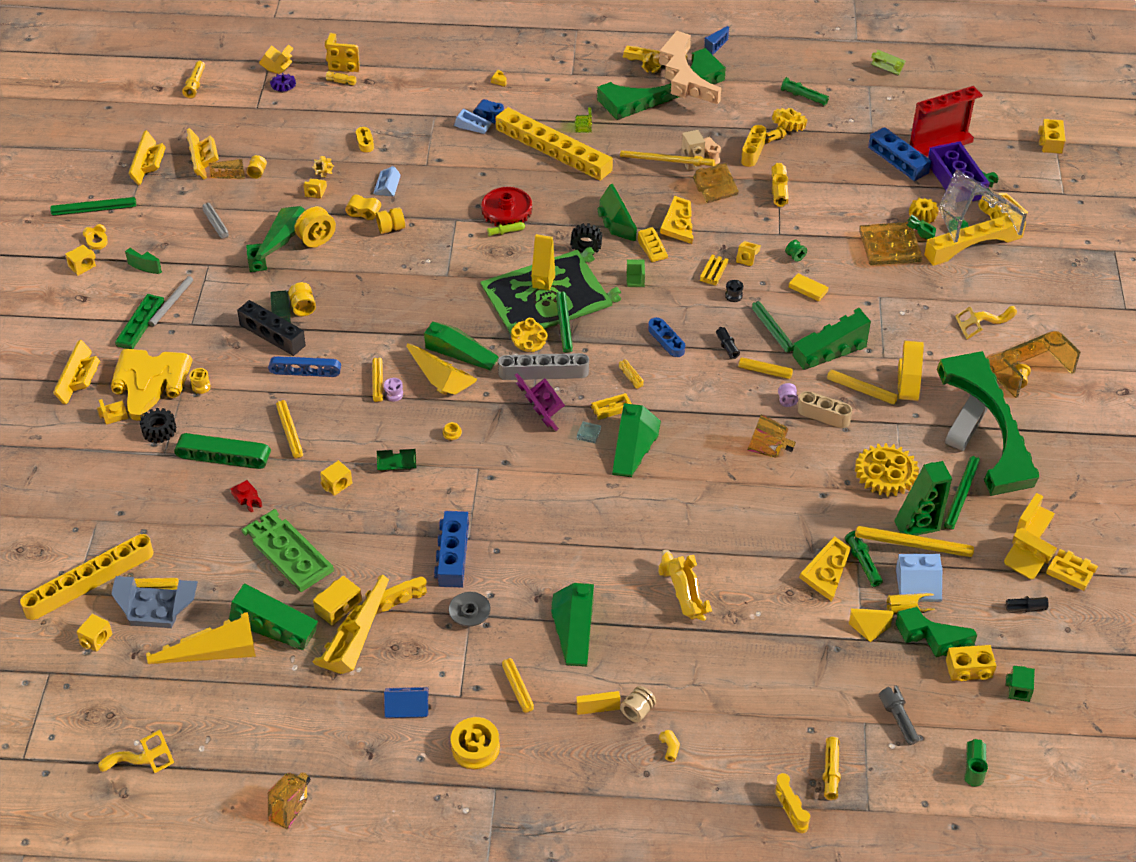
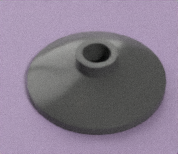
(469, 602)

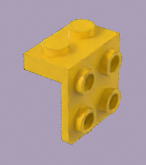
(341, 56)

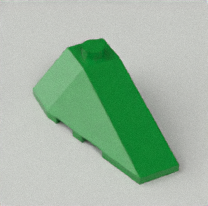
(573, 619)

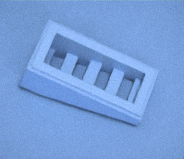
(469, 121)

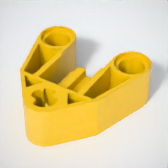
(910, 370)

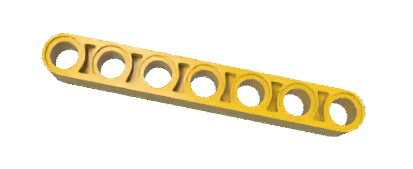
(86, 577)

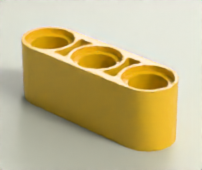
(753, 145)

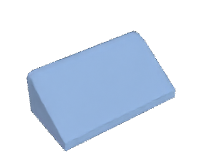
(387, 182)

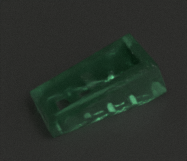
(279, 298)

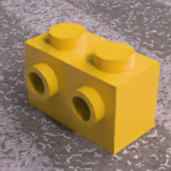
(337, 600)

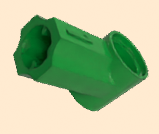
(975, 763)

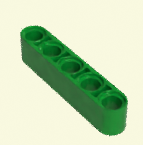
(222, 451)

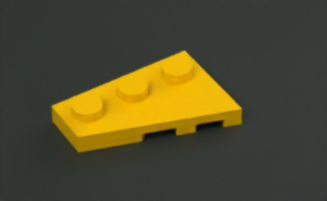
(678, 220)
(826, 568)

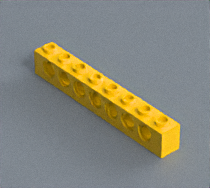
(554, 143)

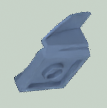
(152, 606)

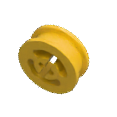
(315, 226)
(476, 753)

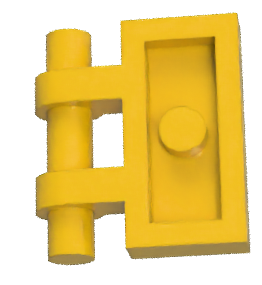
(1072, 569)

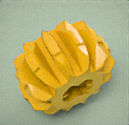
(924, 209)

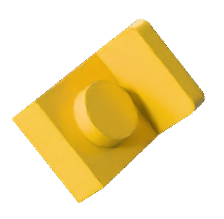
(315, 188)
(747, 252)
(112, 412)

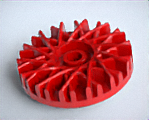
(506, 205)

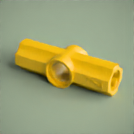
(779, 185)

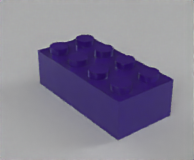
(954, 156)

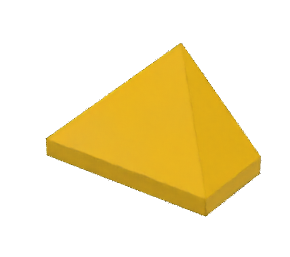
(870, 622)

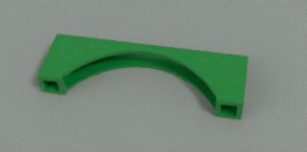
(626, 101)
(973, 374)

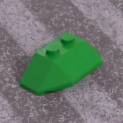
(616, 215)

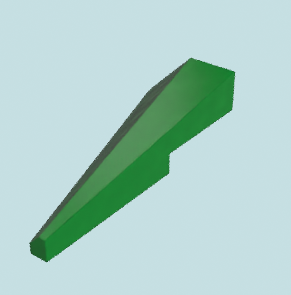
(280, 231)

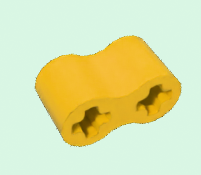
(363, 207)

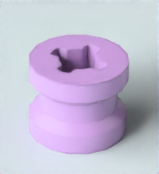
(393, 389)
(788, 395)

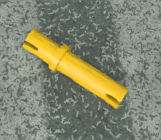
(831, 775)

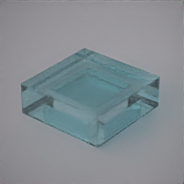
(588, 432)

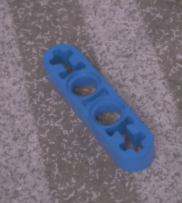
(331, 366)

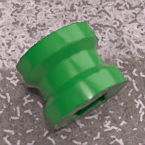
(796, 250)

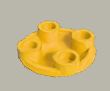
(528, 335)

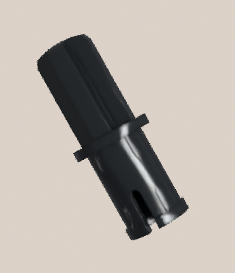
(727, 342)
(1027, 604)

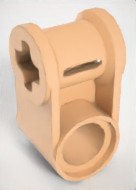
(712, 150)

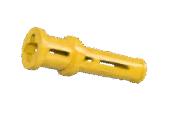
(199, 67)

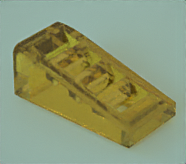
(236, 173)

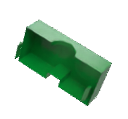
(404, 460)

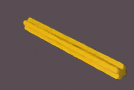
(914, 541)

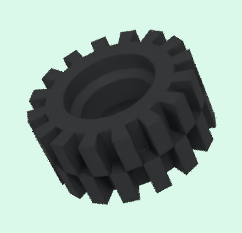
(586, 232)
(158, 417)

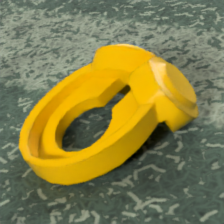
(98, 230)

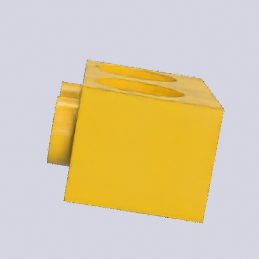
(1052, 136)
(971, 663)

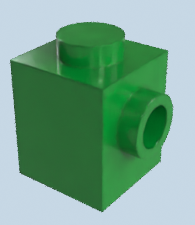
(1020, 683)

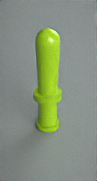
(507, 228)

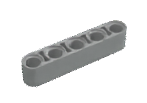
(543, 366)
(966, 423)

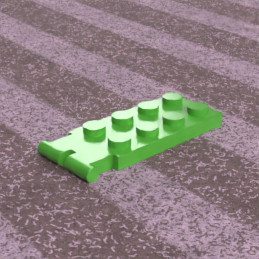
(288, 550)

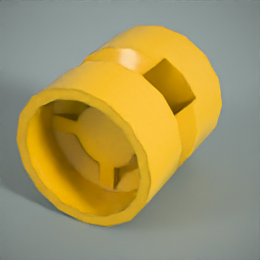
(390, 220)
(302, 299)

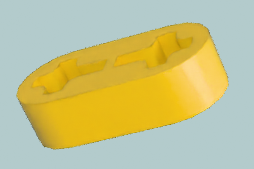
(361, 140)

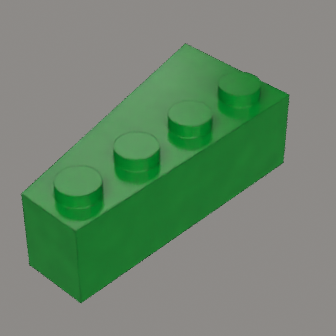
(833, 341)
(926, 501)
(273, 617)

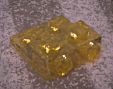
(715, 182)

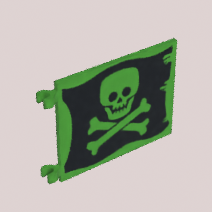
(517, 300)

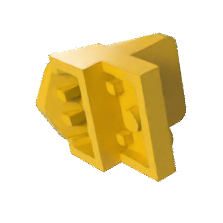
(1028, 554)

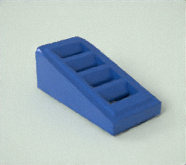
(716, 40)

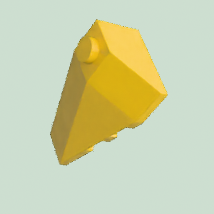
(441, 373)

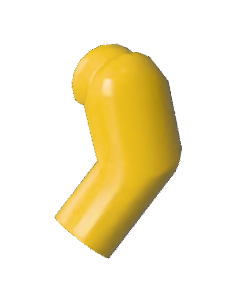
(673, 744)

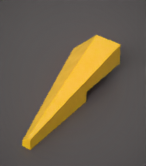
(225, 642)
(347, 644)

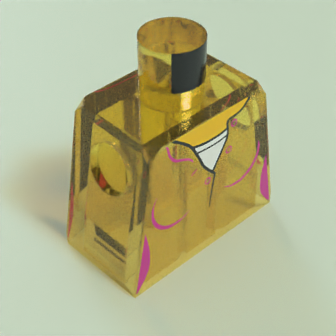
(770, 438)
(287, 799)

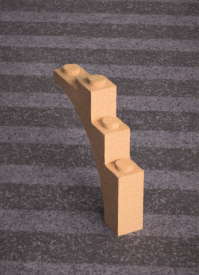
(683, 79)

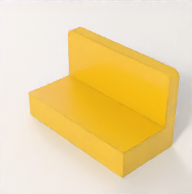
(1035, 518)

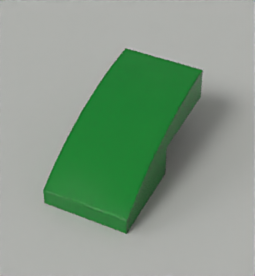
(145, 262)

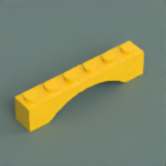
(943, 248)

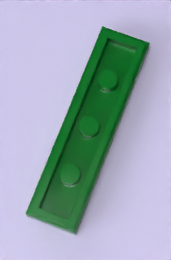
(139, 321)

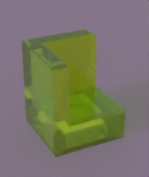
(583, 123)

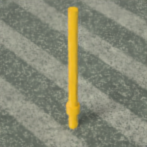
(696, 161)

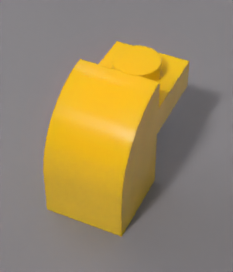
(276, 61)

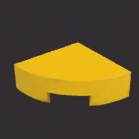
(499, 78)

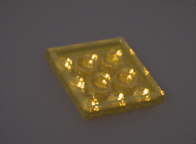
(890, 243)

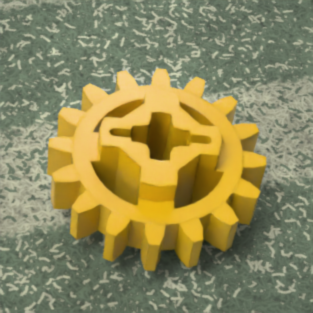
(789, 119)

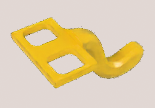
(977, 317)
(145, 757)

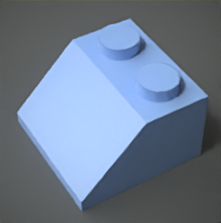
(920, 575)

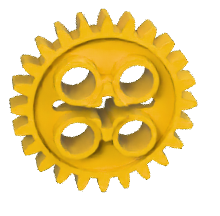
(886, 469)

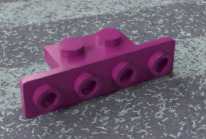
(545, 399)

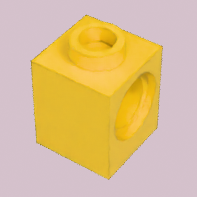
(81, 259)
(336, 478)
(94, 632)

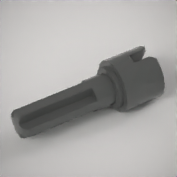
(894, 703)

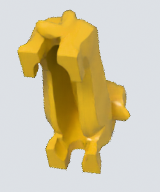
(685, 584)

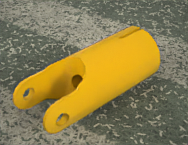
(905, 601)

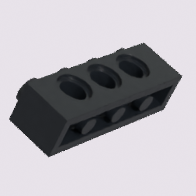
(271, 327)

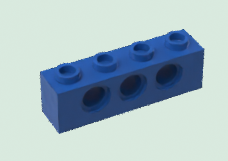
(899, 154)
(452, 549)

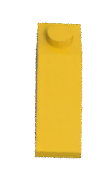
(543, 262)

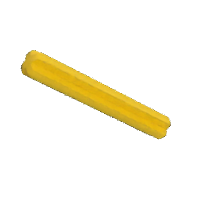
(862, 386)
(289, 429)

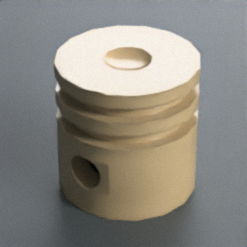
(638, 704)

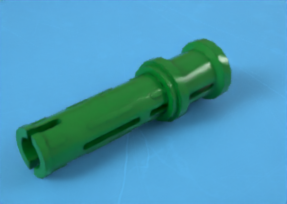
(799, 89)
(860, 551)

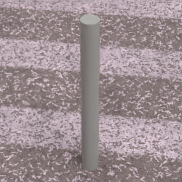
(172, 299)

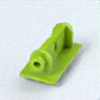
(887, 62)

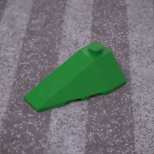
(458, 345)
(635, 436)

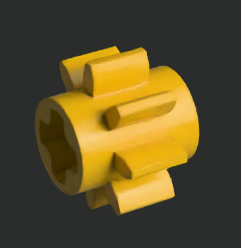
(323, 166)

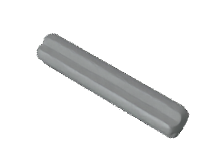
(215, 220)

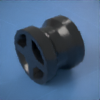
(734, 290)

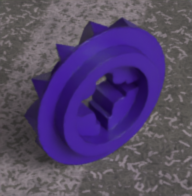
(289, 82)

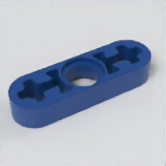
(668, 344)

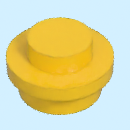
(452, 431)

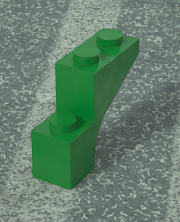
(940, 637)

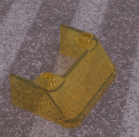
(1003, 361)

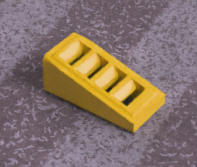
(651, 236)

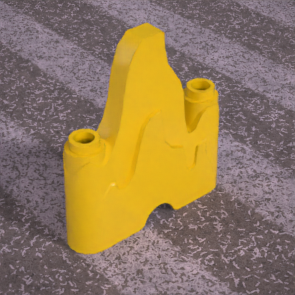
(148, 376)

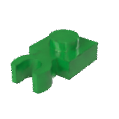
(923, 228)

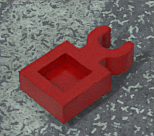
(246, 494)

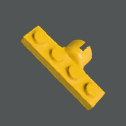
(648, 56)

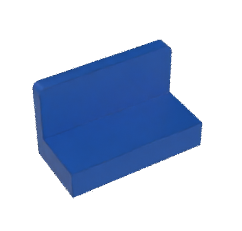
(406, 702)

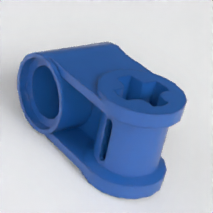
(488, 110)

